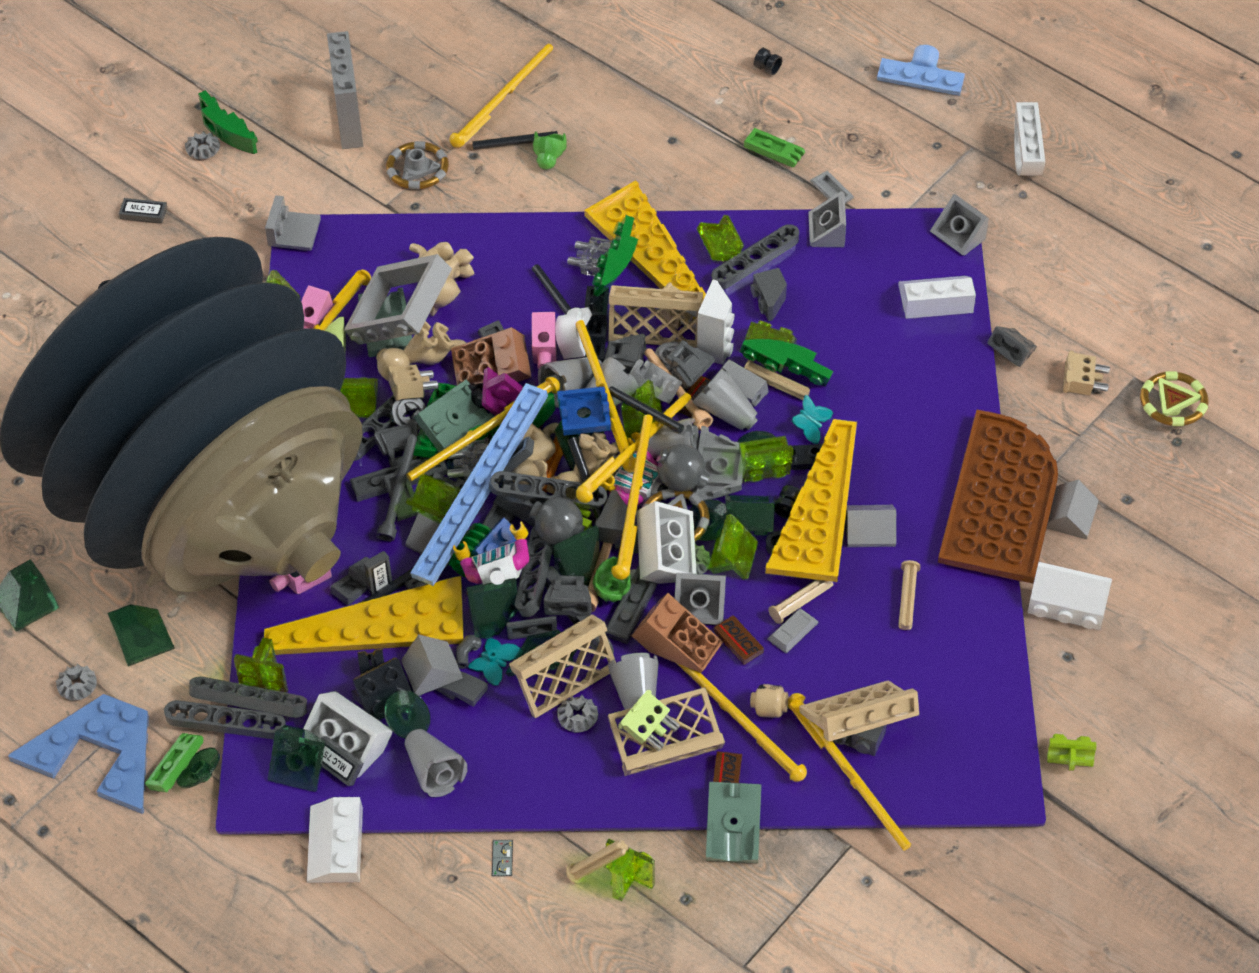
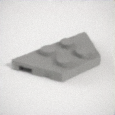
(722, 463)

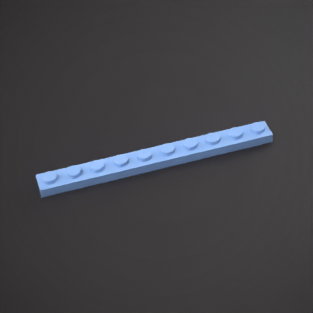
(477, 485)

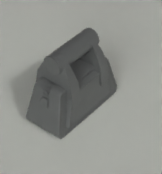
(1011, 344)
(627, 351)
(692, 366)
(394, 440)
(568, 597)

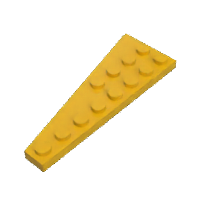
(655, 251)
(815, 529)
(378, 623)

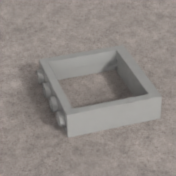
(345, 90)
(428, 271)

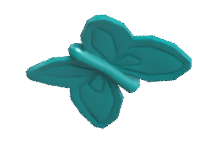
(810, 419)
(492, 658)

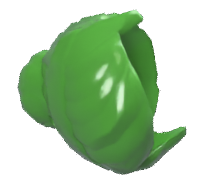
(549, 149)
(604, 580)

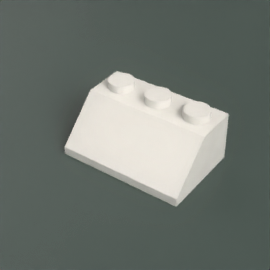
(937, 296)
(715, 324)
(665, 542)
(1069, 596)
(348, 727)
(335, 840)

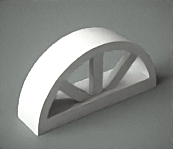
(1028, 140)

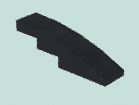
(598, 322)

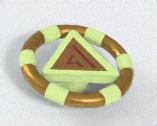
(1174, 398)

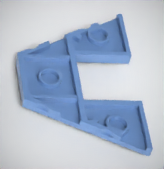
(108, 725)

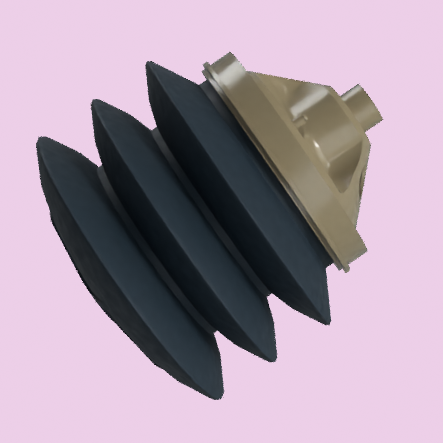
(190, 422)

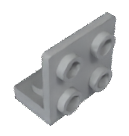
(290, 228)

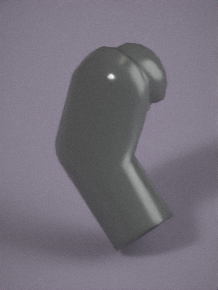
(462, 650)

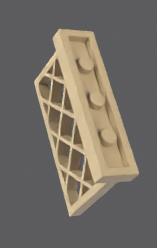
(652, 299)
(559, 650)
(862, 709)
(679, 749)

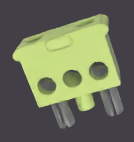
(637, 717)

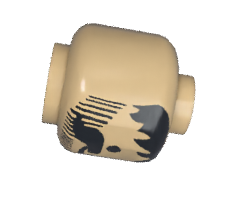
(769, 701)

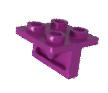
(498, 391)

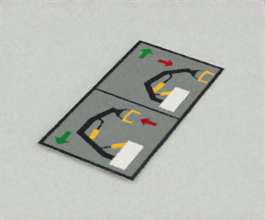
(502, 857)

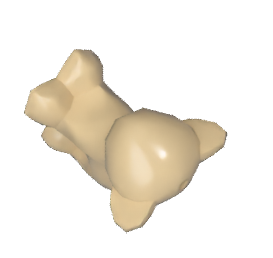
(460, 267)
(418, 350)
(542, 452)
(595, 452)

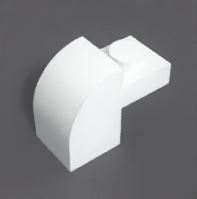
(567, 334)

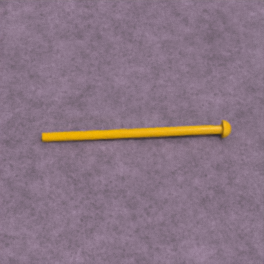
(483, 116)
(360, 278)
(550, 385)
(616, 425)
(585, 490)
(622, 569)
(796, 700)
(796, 772)

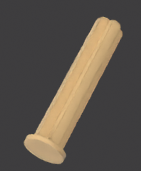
(778, 381)
(908, 593)
(798, 600)
(577, 871)

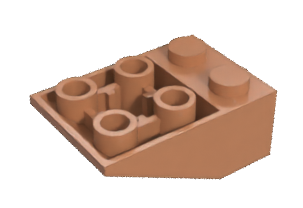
(499, 351)
(677, 635)

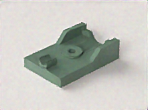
(392, 306)
(451, 417)
(738, 841)

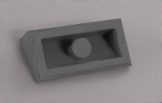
(525, 628)

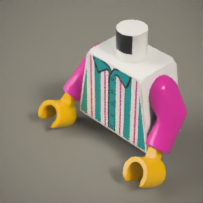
(623, 479)
(498, 563)

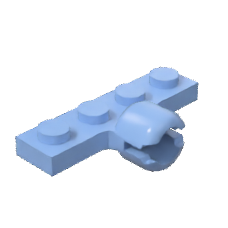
(921, 72)

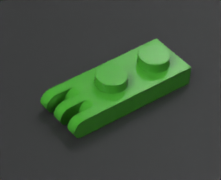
(774, 147)
(174, 762)

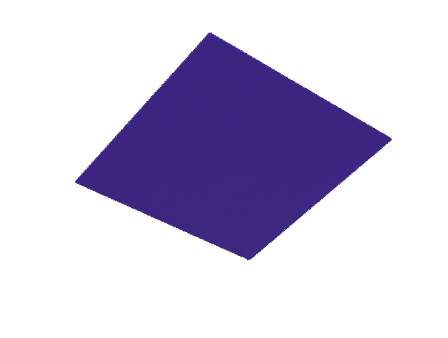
(914, 405)

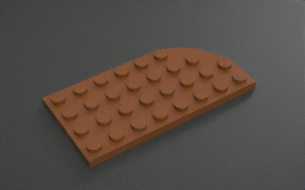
(1001, 500)

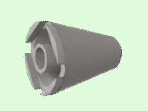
(570, 373)
(616, 377)
(726, 401)
(667, 437)
(634, 676)
(434, 763)

